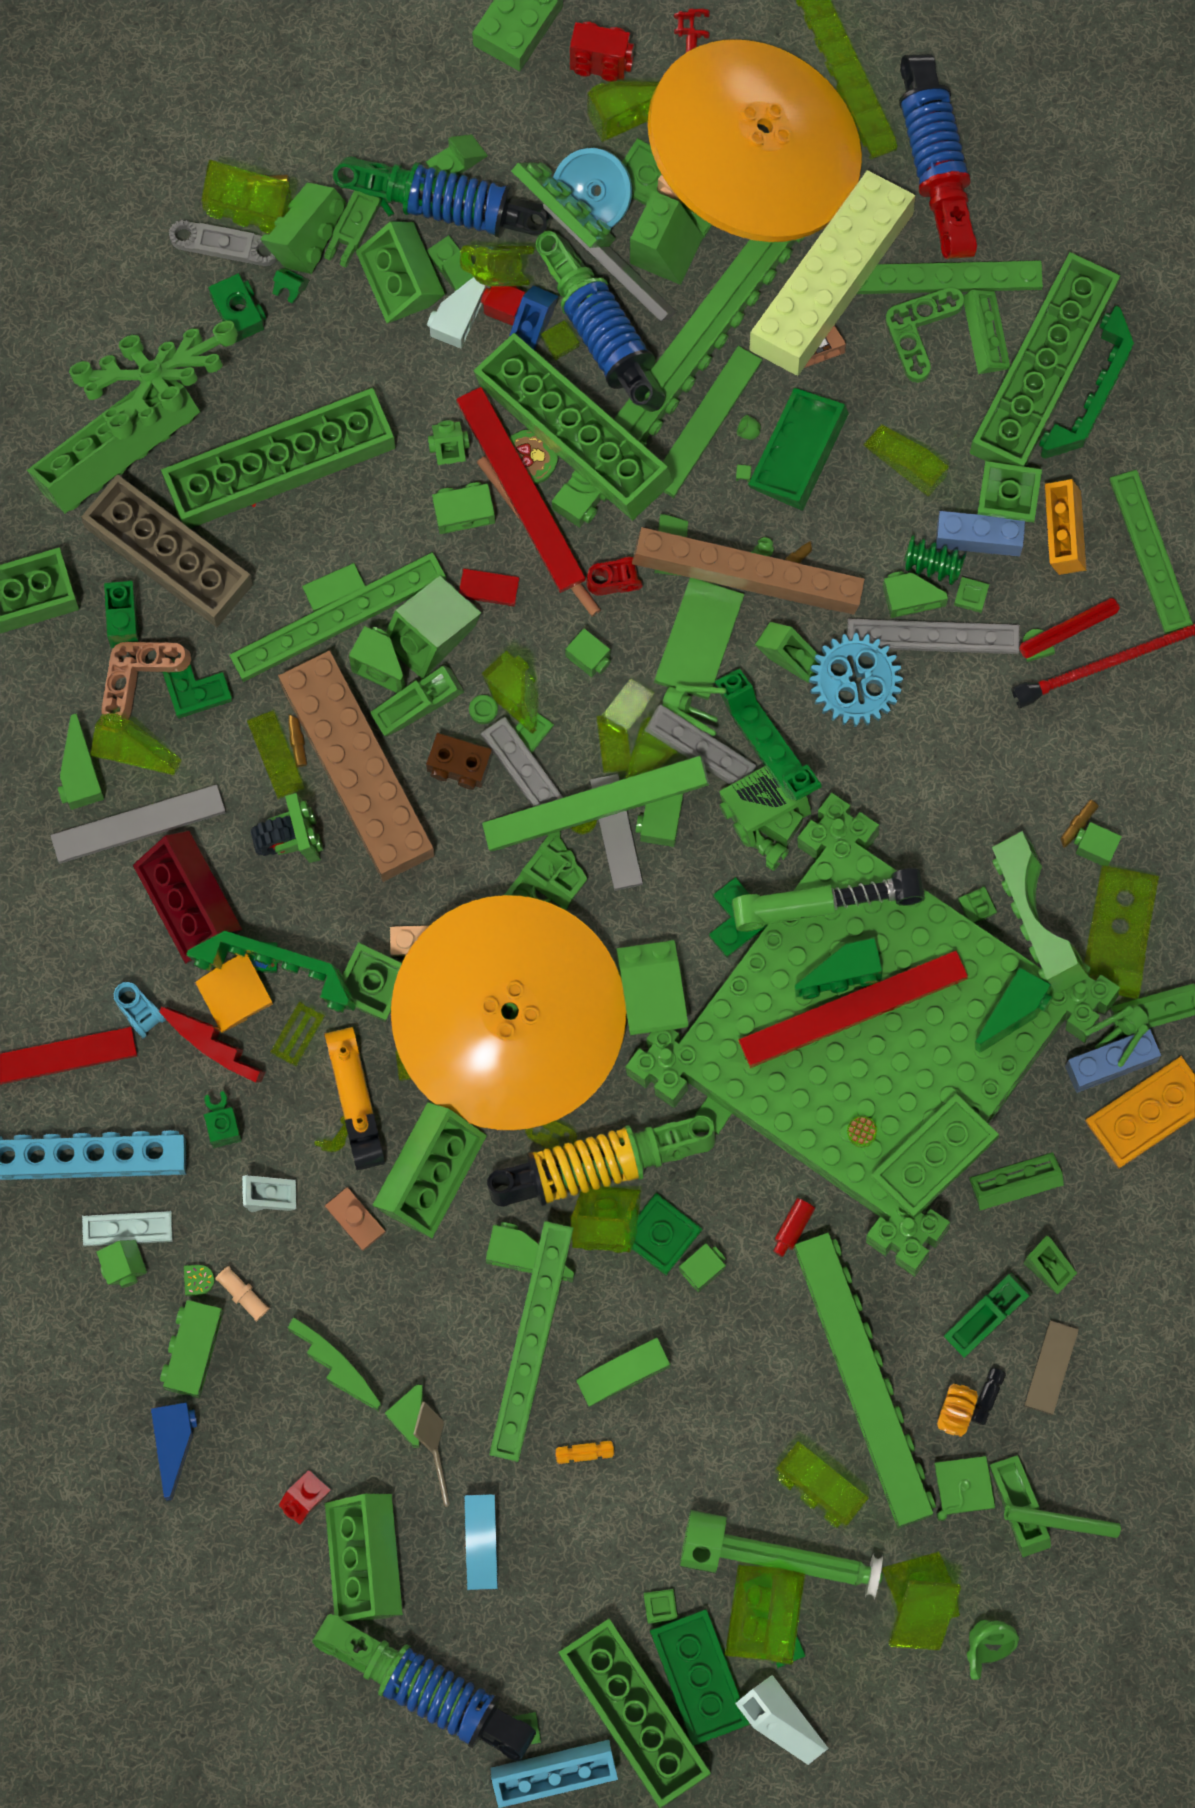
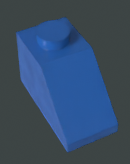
(534, 315)

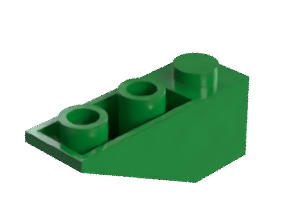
(848, 966)

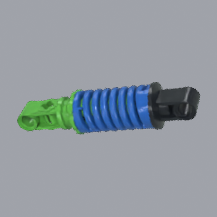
(601, 323)
(426, 1691)

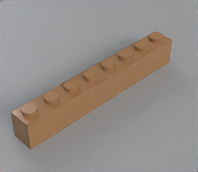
(748, 571)

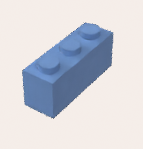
(980, 533)
(1102, 1063)

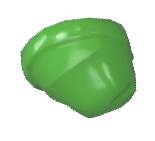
(990, 1633)

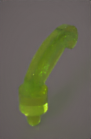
(338, 1141)

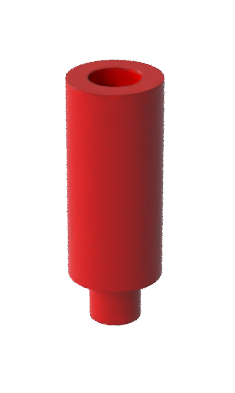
(793, 1226)

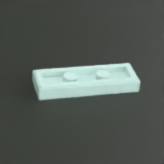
(142, 1227)

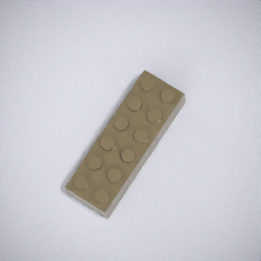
(167, 550)

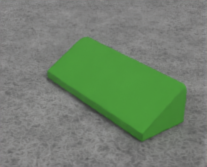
(982, 332)
(1017, 1185)

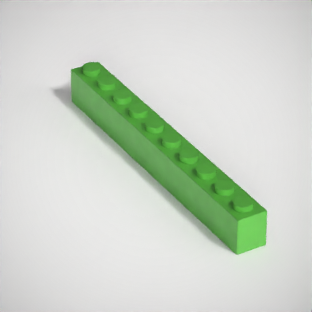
(864, 1381)

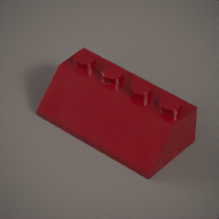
(185, 892)

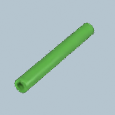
(1062, 1521)

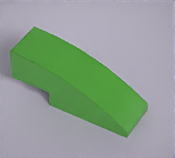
(417, 701)
(623, 1372)
(1016, 1491)

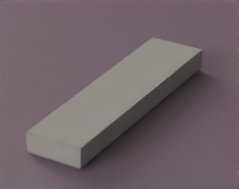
(694, 742)
(520, 763)
(618, 844)

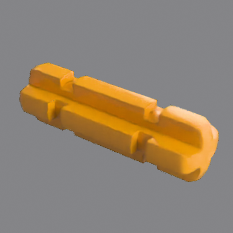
(584, 1452)

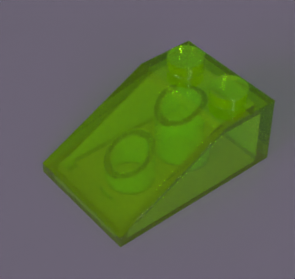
(619, 106)

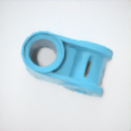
(141, 1012)

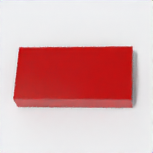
(489, 587)

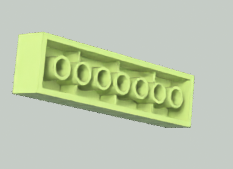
(832, 273)

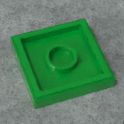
(663, 1234)

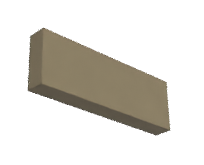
(1051, 1367)

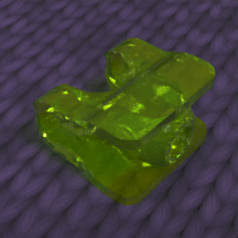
(496, 264)

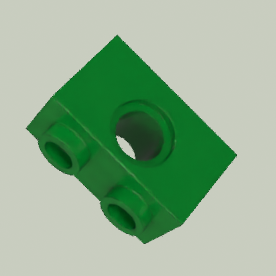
(233, 292)

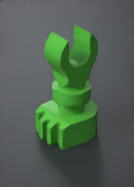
(766, 848)

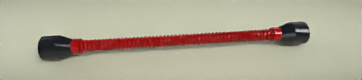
(1031, 691)

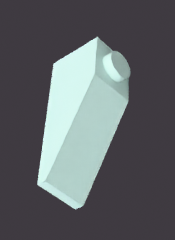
(457, 314)

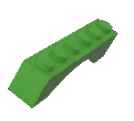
(1021, 868)

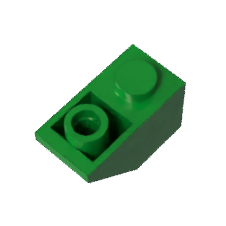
(121, 613)

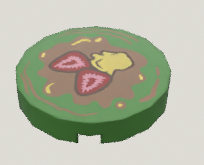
(536, 455)

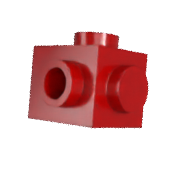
(502, 302)

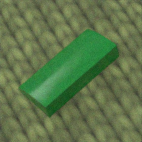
(799, 448)

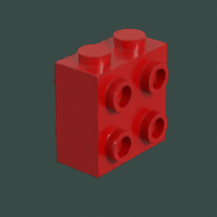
(601, 51)

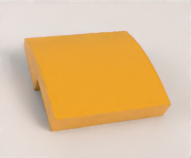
(233, 992)

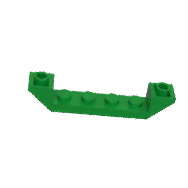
(1062, 440)
(790, 775)
(214, 950)

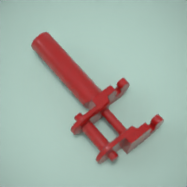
(691, 39)

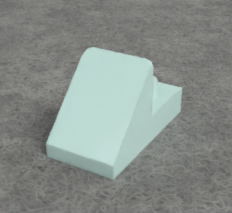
(268, 1193)

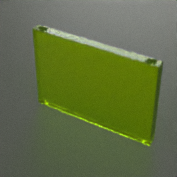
(924, 1615)

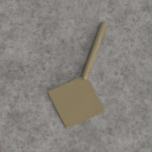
(428, 1432)

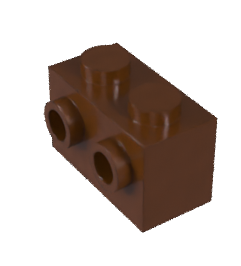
(458, 761)

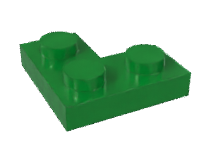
(195, 696)
(726, 936)

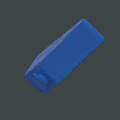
(173, 1438)

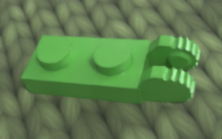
(353, 225)

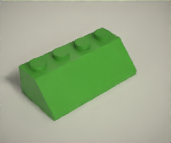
(430, 1169)
(363, 1557)

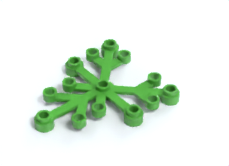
(152, 374)

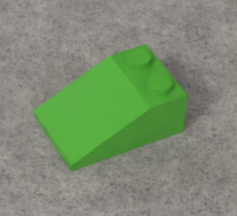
(652, 987)

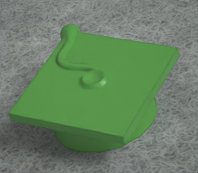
(964, 1486)

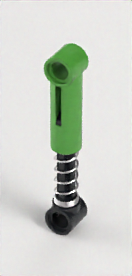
(756, 911)

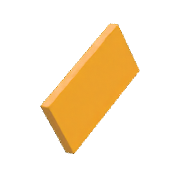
(1146, 1113)

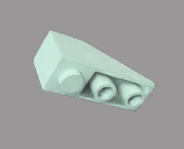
(780, 1720)

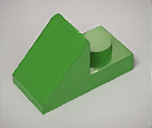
(459, 156)
(447, 259)

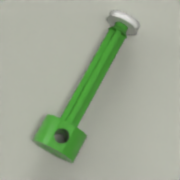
(707, 1543)

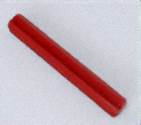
(1069, 628)

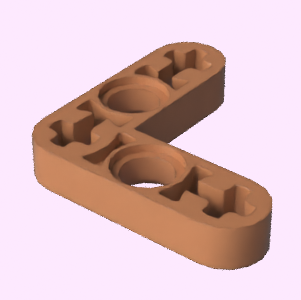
(130, 667)

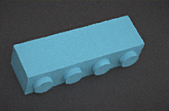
(553, 1773)

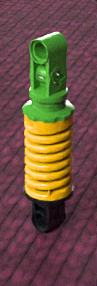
(599, 1159)

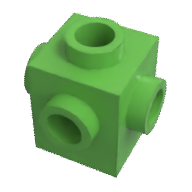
(448, 442)

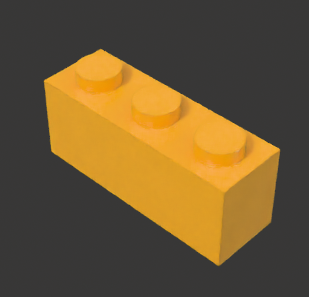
(1065, 527)

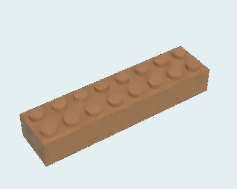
(356, 766)

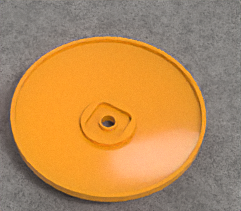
(732, 172)
(495, 1067)

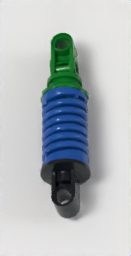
(442, 198)

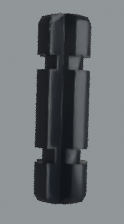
(988, 1396)

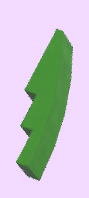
(342, 1373)

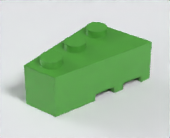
(305, 228)

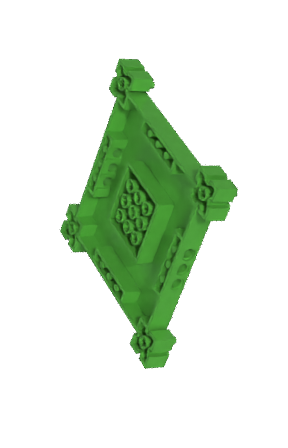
(885, 1068)

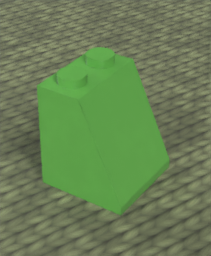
(664, 239)
(431, 626)

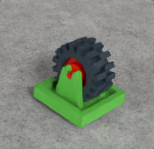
(289, 832)

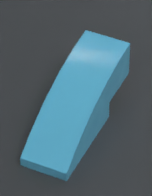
(481, 1542)

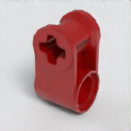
(616, 575)

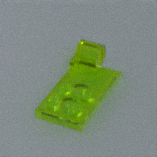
(1121, 955)

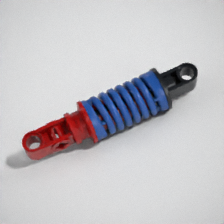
(937, 153)

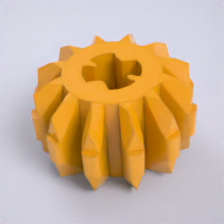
(957, 1410)

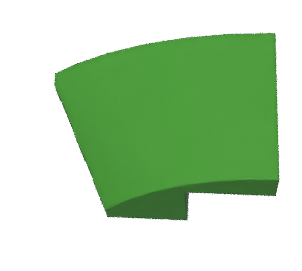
(551, 873)

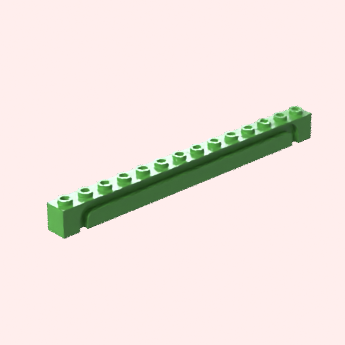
(685, 357)

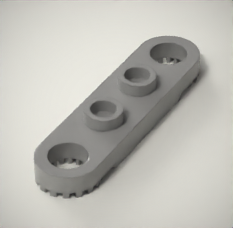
(220, 242)

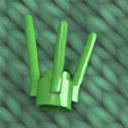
(679, 703)
(1132, 1021)

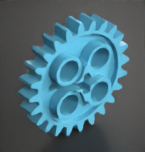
(830, 685)

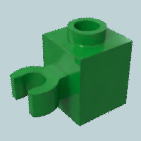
(221, 1123)

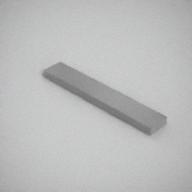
(626, 276)
(938, 635)
(137, 824)

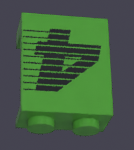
(757, 802)

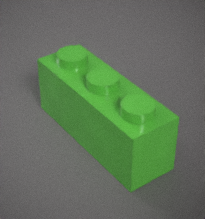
(191, 1348)

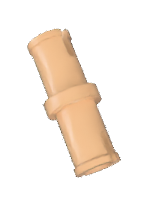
(242, 1293)

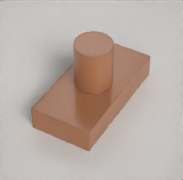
(355, 1219)

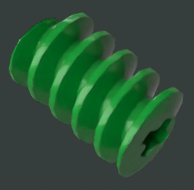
(933, 560)

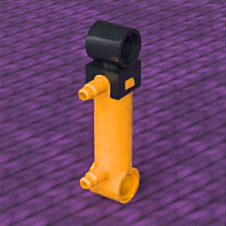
(354, 1098)

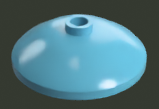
(595, 167)

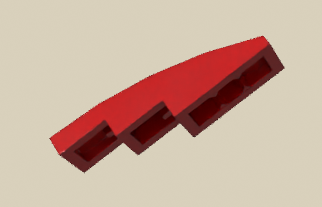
(204, 1038)

